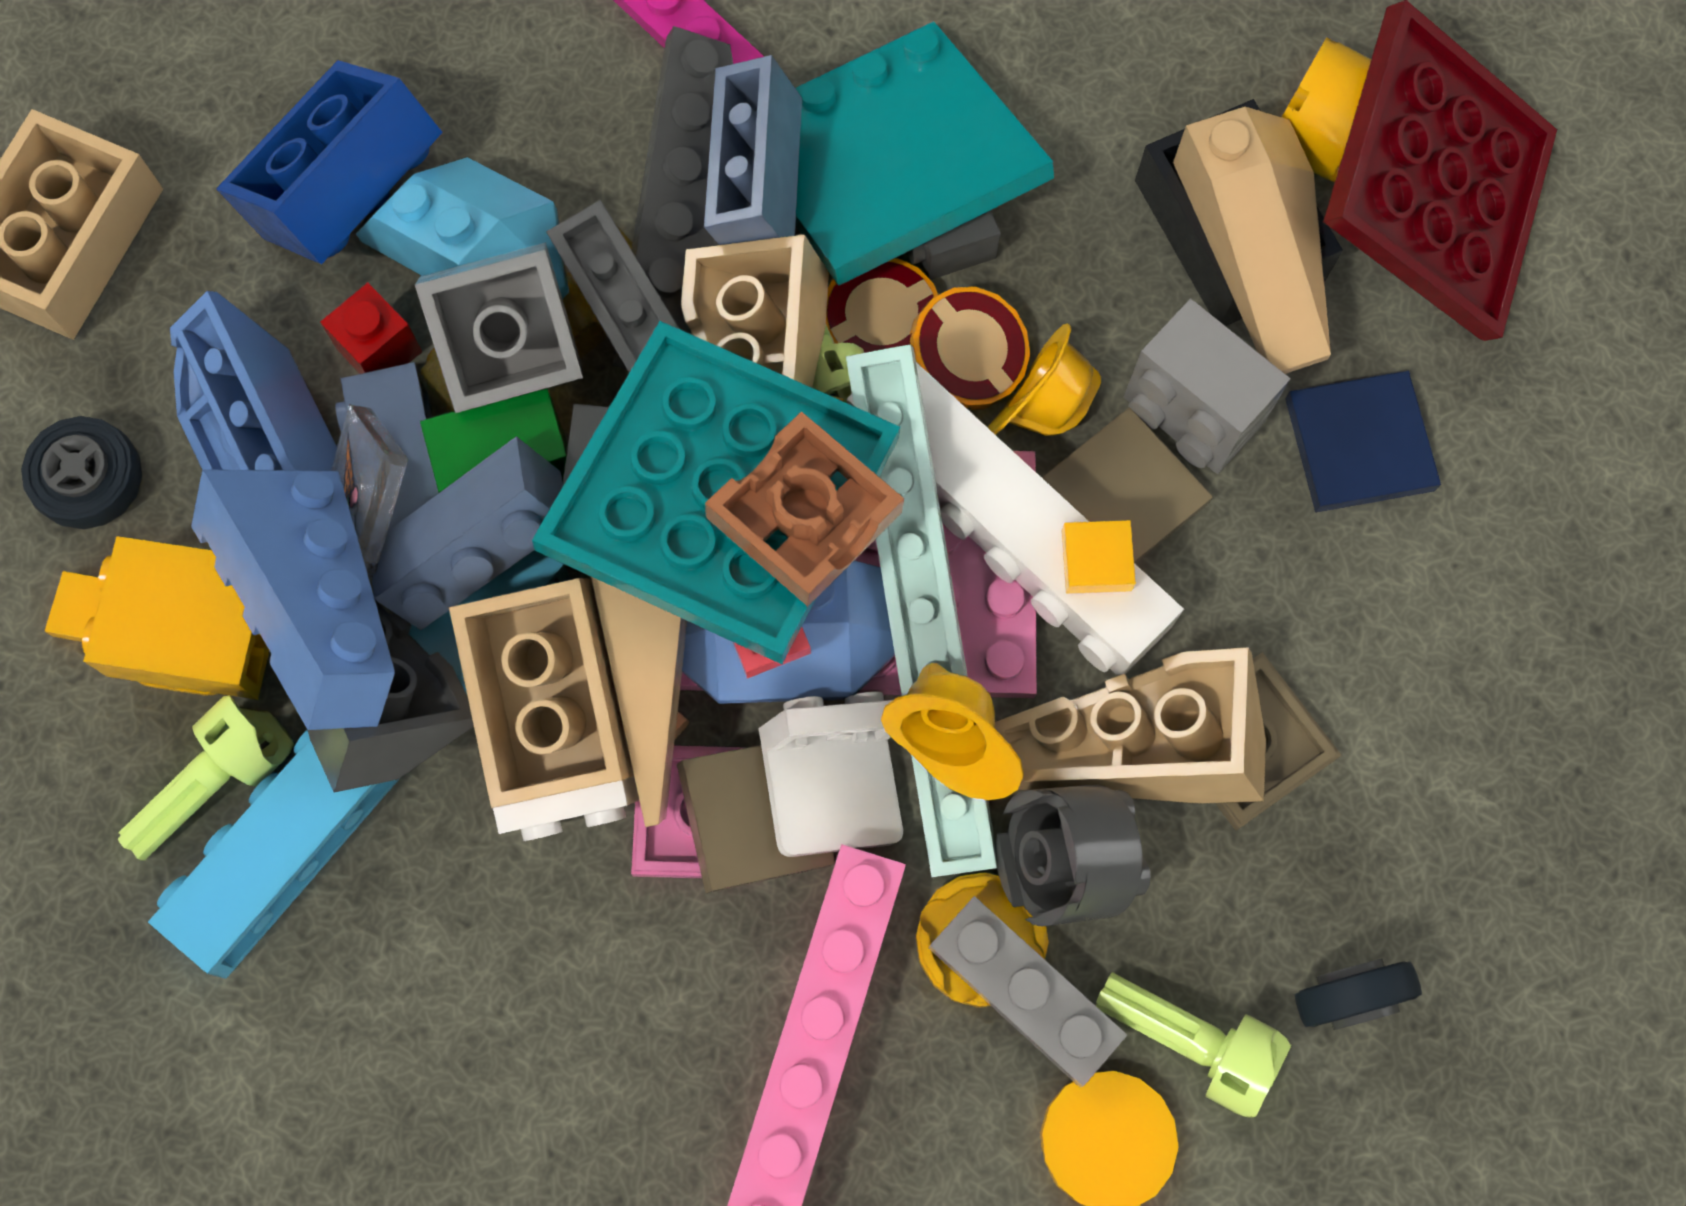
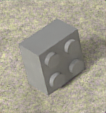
(499, 327)
(1203, 387)

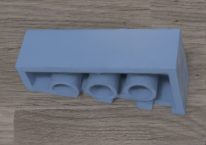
(303, 586)

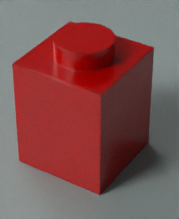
(370, 332)

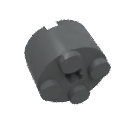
(1071, 854)

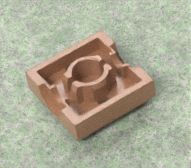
(796, 495)

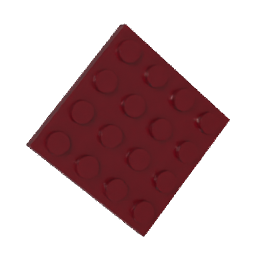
(1441, 173)

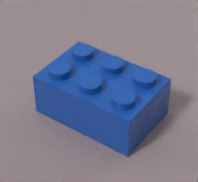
(331, 161)

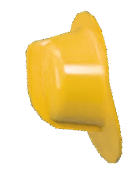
(1054, 391)
(953, 735)

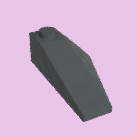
(418, 719)

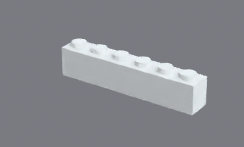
(1019, 522)

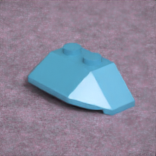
(461, 217)

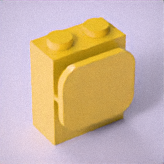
(172, 623)

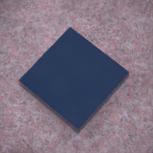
(1362, 441)

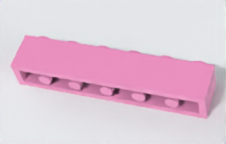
(818, 1031)

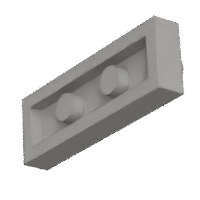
(1027, 992)

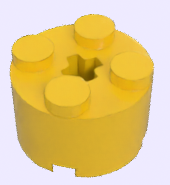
(1327, 105)

